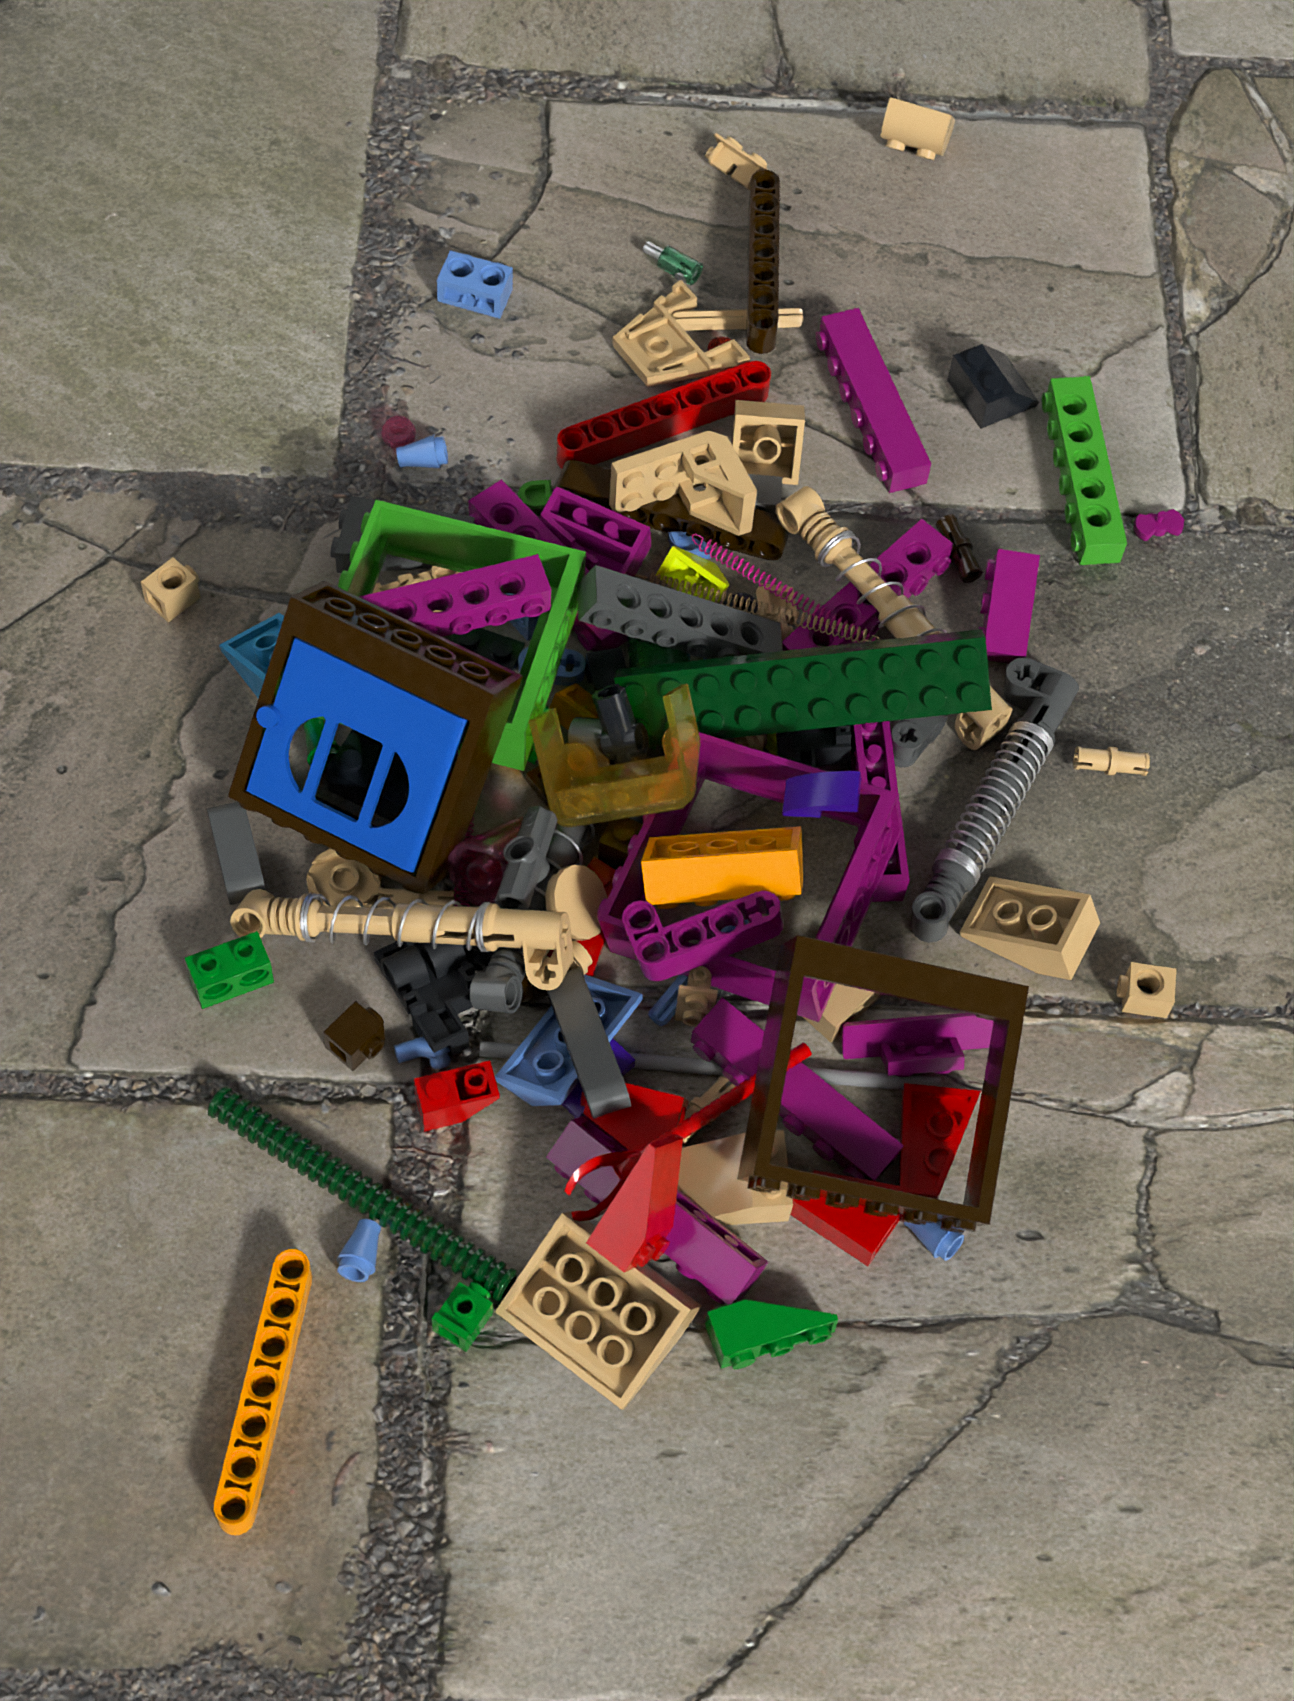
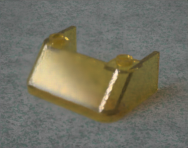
(592, 794)

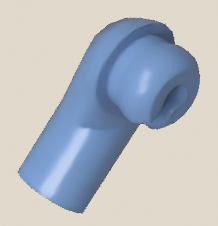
(419, 1048)

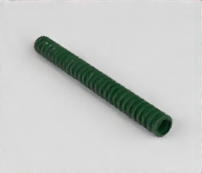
(361, 1192)

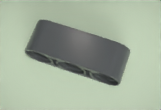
(235, 850)

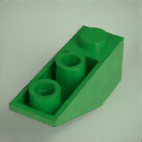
(760, 1328)

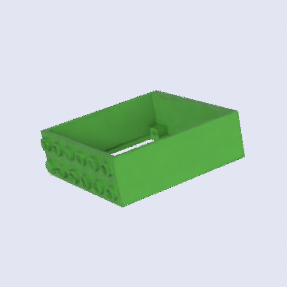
(467, 547)

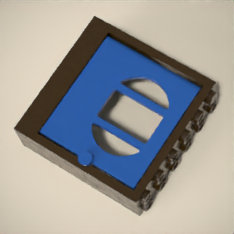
(398, 687)

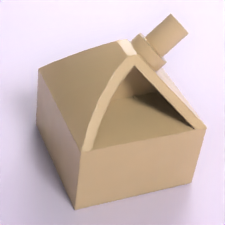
(769, 438)

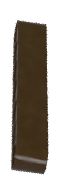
(763, 262)
(593, 483)

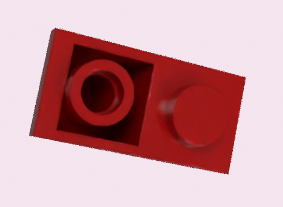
(455, 1094)

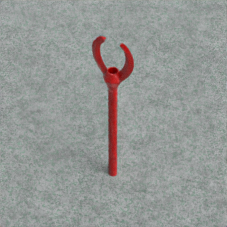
(625, 1161)

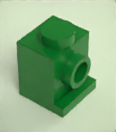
(463, 1328)

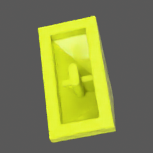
(693, 569)

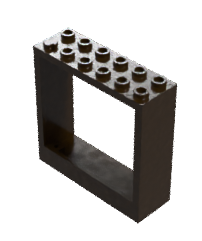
(911, 980)

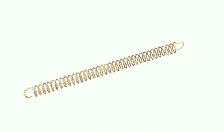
(765, 608)

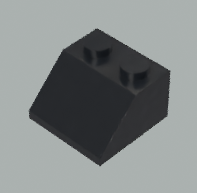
(989, 385)

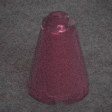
(480, 862)

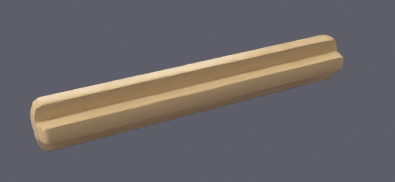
(731, 319)

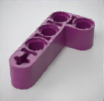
(702, 927)

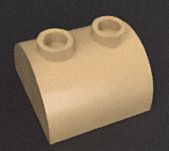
(917, 128)

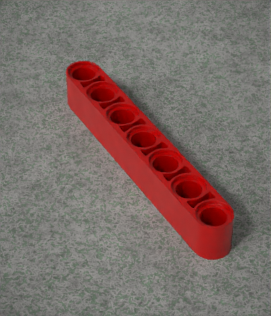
(663, 415)

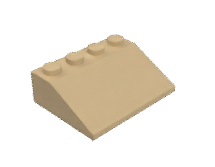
(593, 1315)

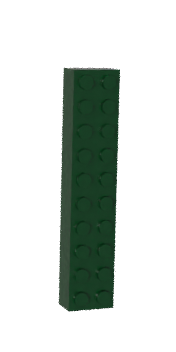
(818, 686)

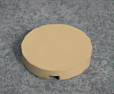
(341, 877)
(579, 894)

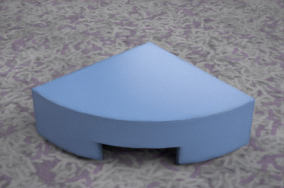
(685, 542)

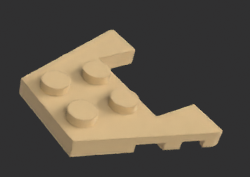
(663, 350)

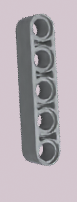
(588, 1045)

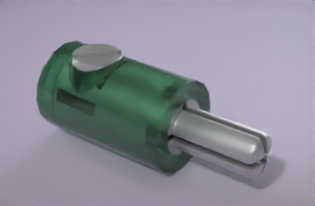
(675, 263)

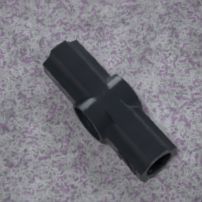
(621, 734)

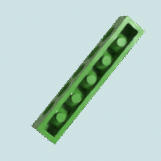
(1084, 471)

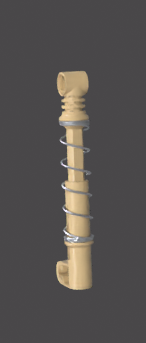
(806, 515)
(435, 924)

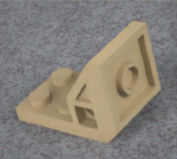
(679, 468)

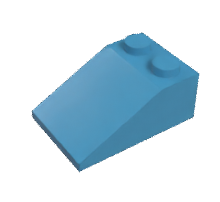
(252, 651)

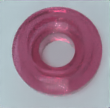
(398, 425)

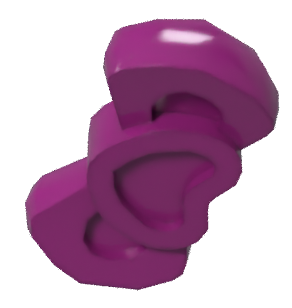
(1158, 524)

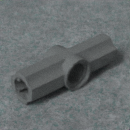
(526, 859)

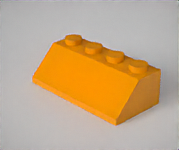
(722, 866)

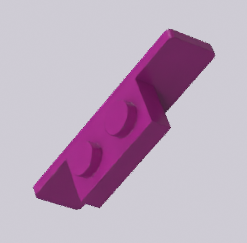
(917, 1042)

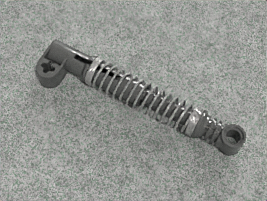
(1027, 743)

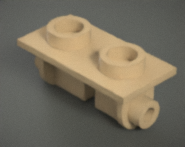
(730, 154)
(696, 998)

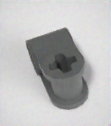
(913, 736)

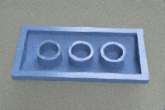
(542, 1066)

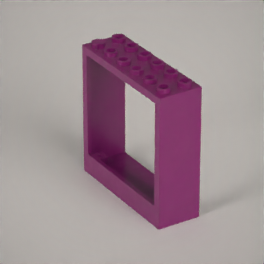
(766, 777)

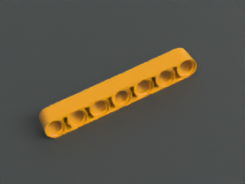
(268, 1408)

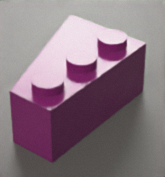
(603, 534)
(1008, 604)

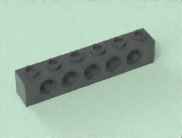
(672, 617)

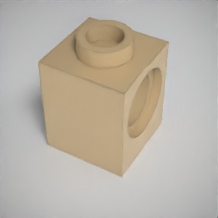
(167, 601)
(1156, 978)

